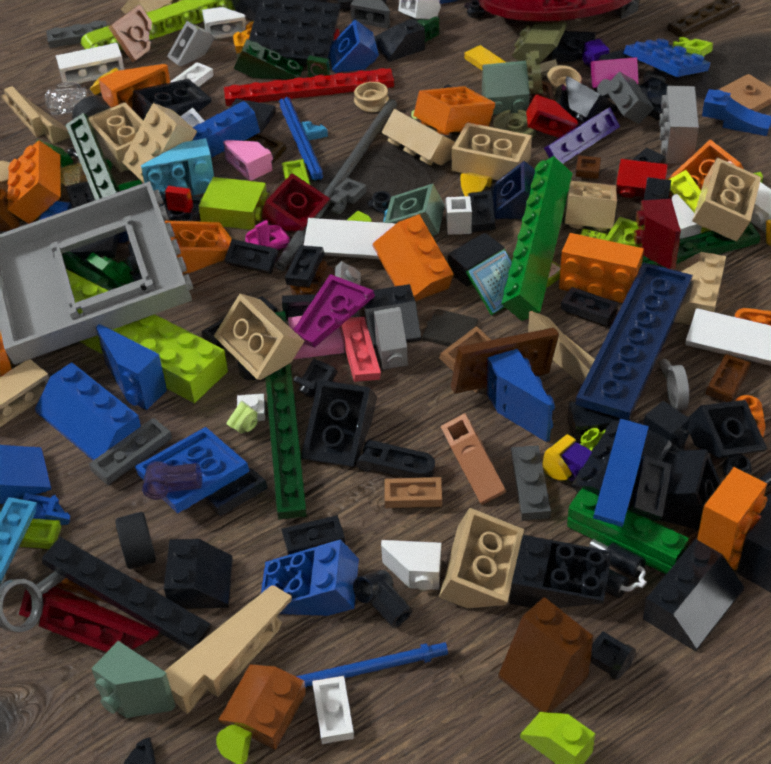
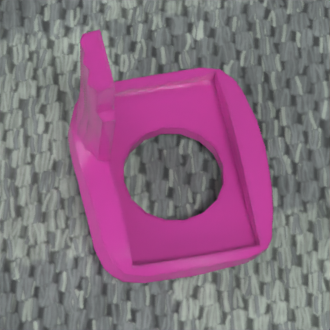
(261, 236)

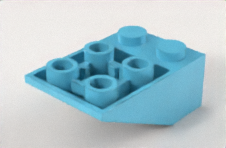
(182, 166)

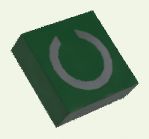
(317, 66)

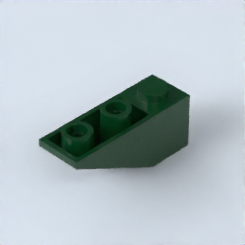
(266, 64)

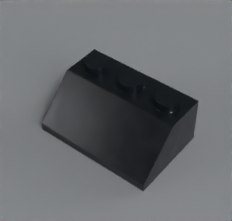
(592, 473)
(693, 595)

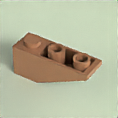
(473, 458)

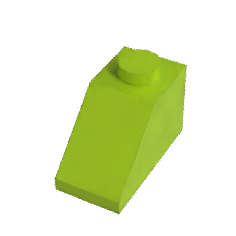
(560, 738)

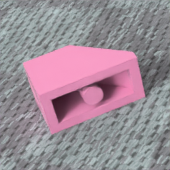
(248, 158)

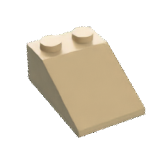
(591, 205)

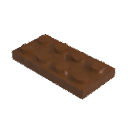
(472, 359)

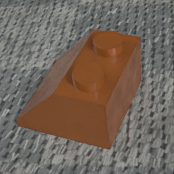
(265, 703)

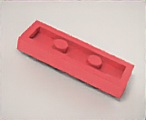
(359, 350)

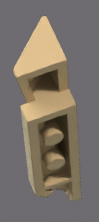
(35, 118)
(567, 353)
(227, 650)

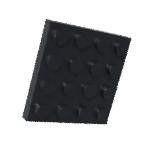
(296, 28)

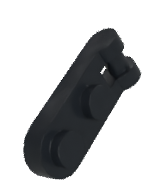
(396, 460)

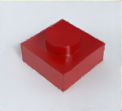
(179, 199)

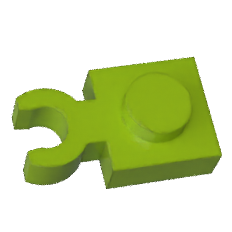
(695, 46)

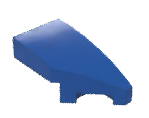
(48, 508)

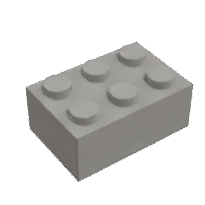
(678, 124)

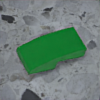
(117, 271)

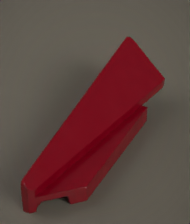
(87, 621)

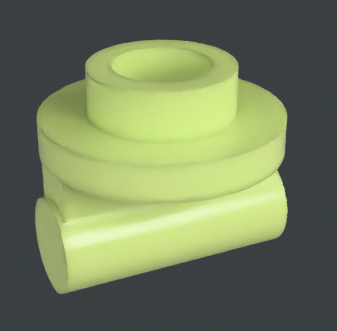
(243, 418)

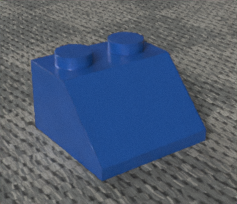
(353, 49)

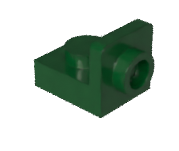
(431, 27)

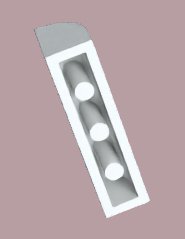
(345, 237)
(730, 336)

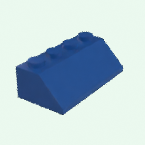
(232, 124)
(85, 412)

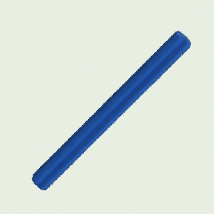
(301, 139)

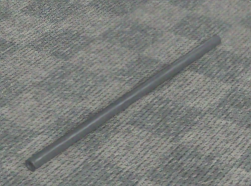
(345, 171)

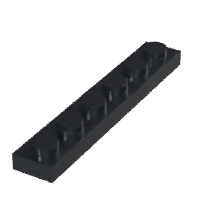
(126, 593)

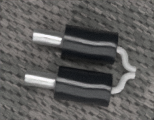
(626, 562)

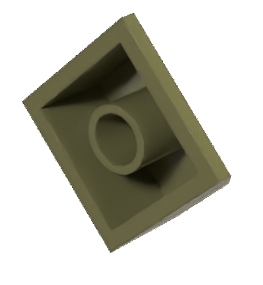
(539, 36)

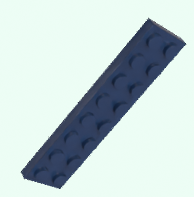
(634, 341)

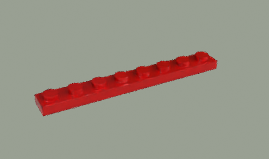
(306, 87)

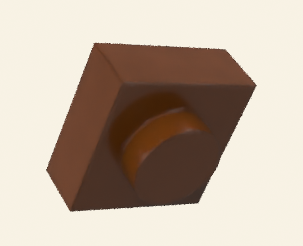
(588, 167)

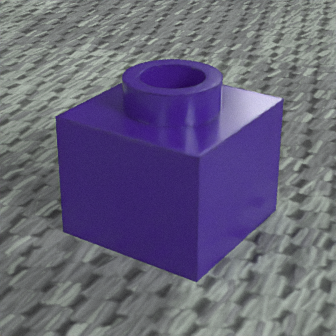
(593, 50)
(575, 458)

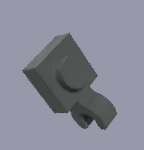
(347, 191)

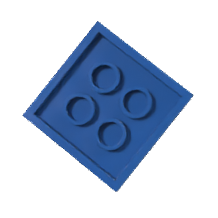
(667, 58)
(217, 462)

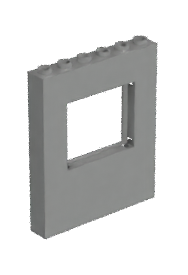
(35, 290)

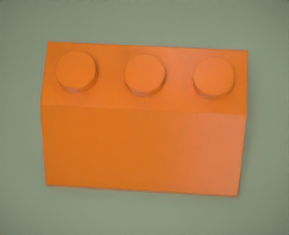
(413, 258)

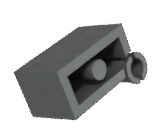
(626, 96)

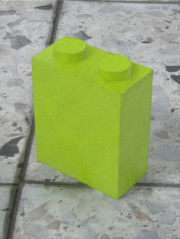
(233, 203)

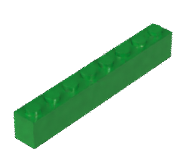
(537, 239)

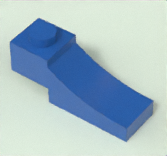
(735, 116)

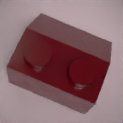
(293, 204)
(658, 231)

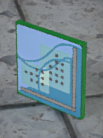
(490, 279)

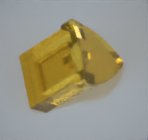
(70, 174)

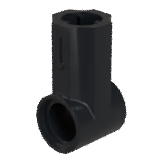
(379, 591)

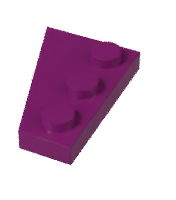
(331, 308)

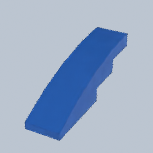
(620, 473)

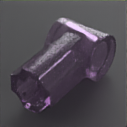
(162, 479)

